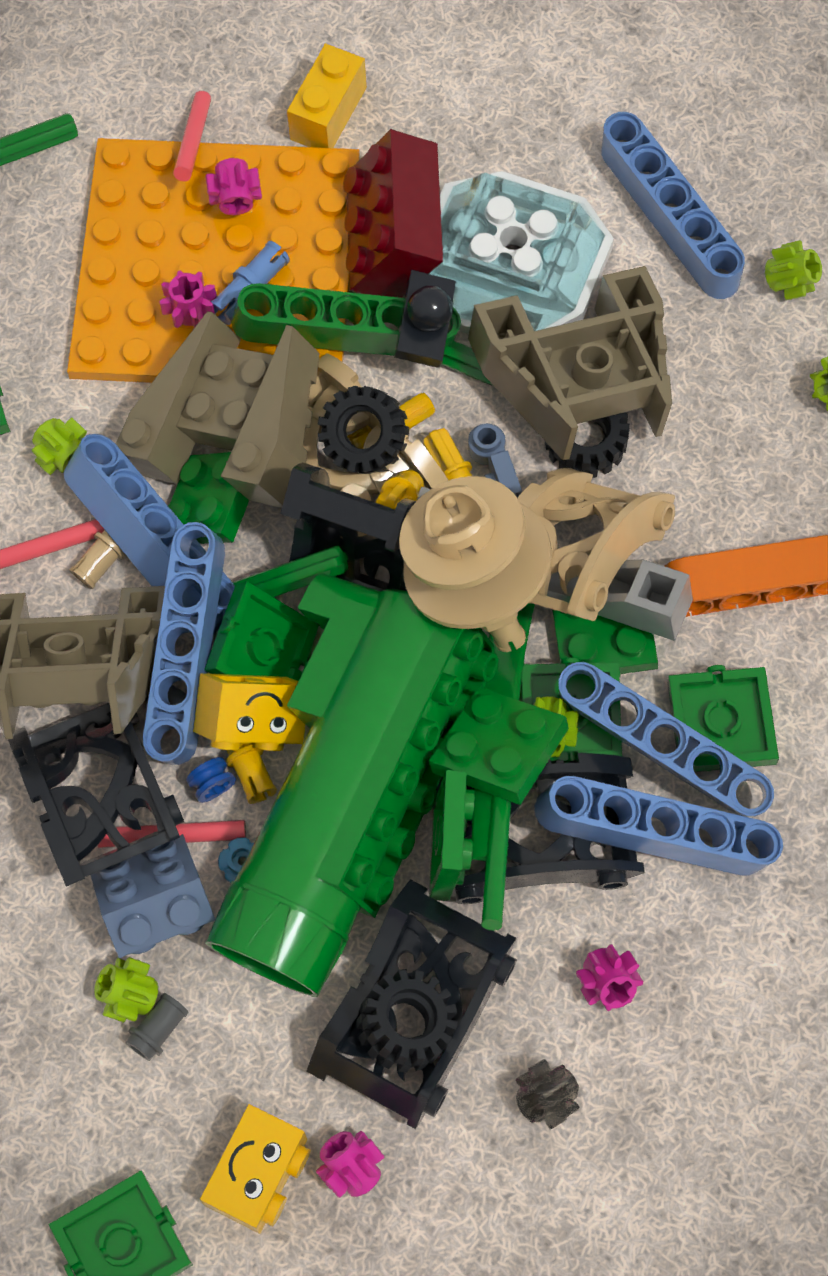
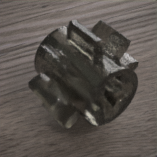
(547, 1094)

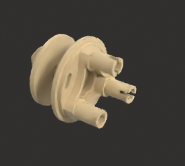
(474, 557)

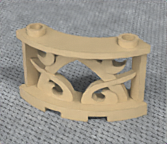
(336, 377)
(627, 524)

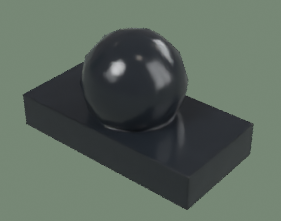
(425, 319)

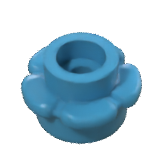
(229, 857)

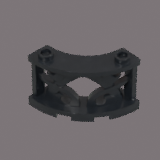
(328, 508)
(76, 836)
(548, 865)
(401, 935)

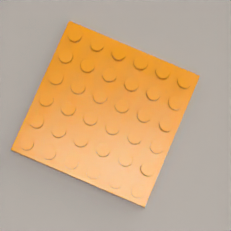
(152, 225)

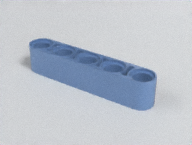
(678, 223)
(133, 514)
(174, 622)
(690, 742)
(678, 817)

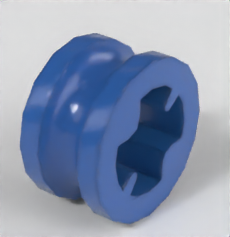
(210, 779)

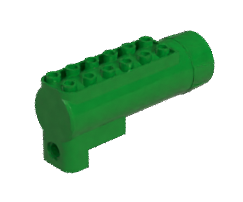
(349, 810)

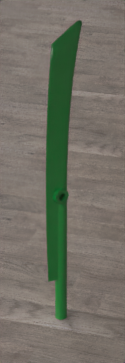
(491, 812)

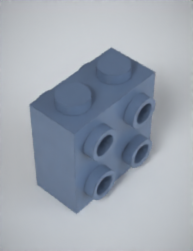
(152, 898)

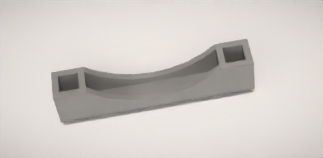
(639, 596)

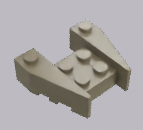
(580, 366)
(228, 402)
(78, 657)

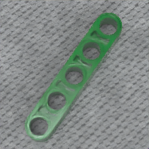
(323, 311)

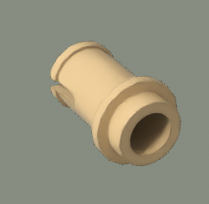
(97, 559)

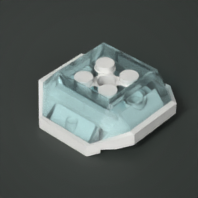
(558, 257)

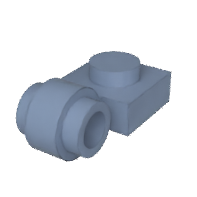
(493, 455)

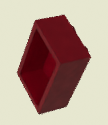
(393, 214)

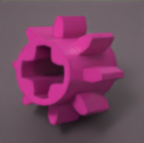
(233, 186)
(177, 302)
(609, 977)
(350, 1164)

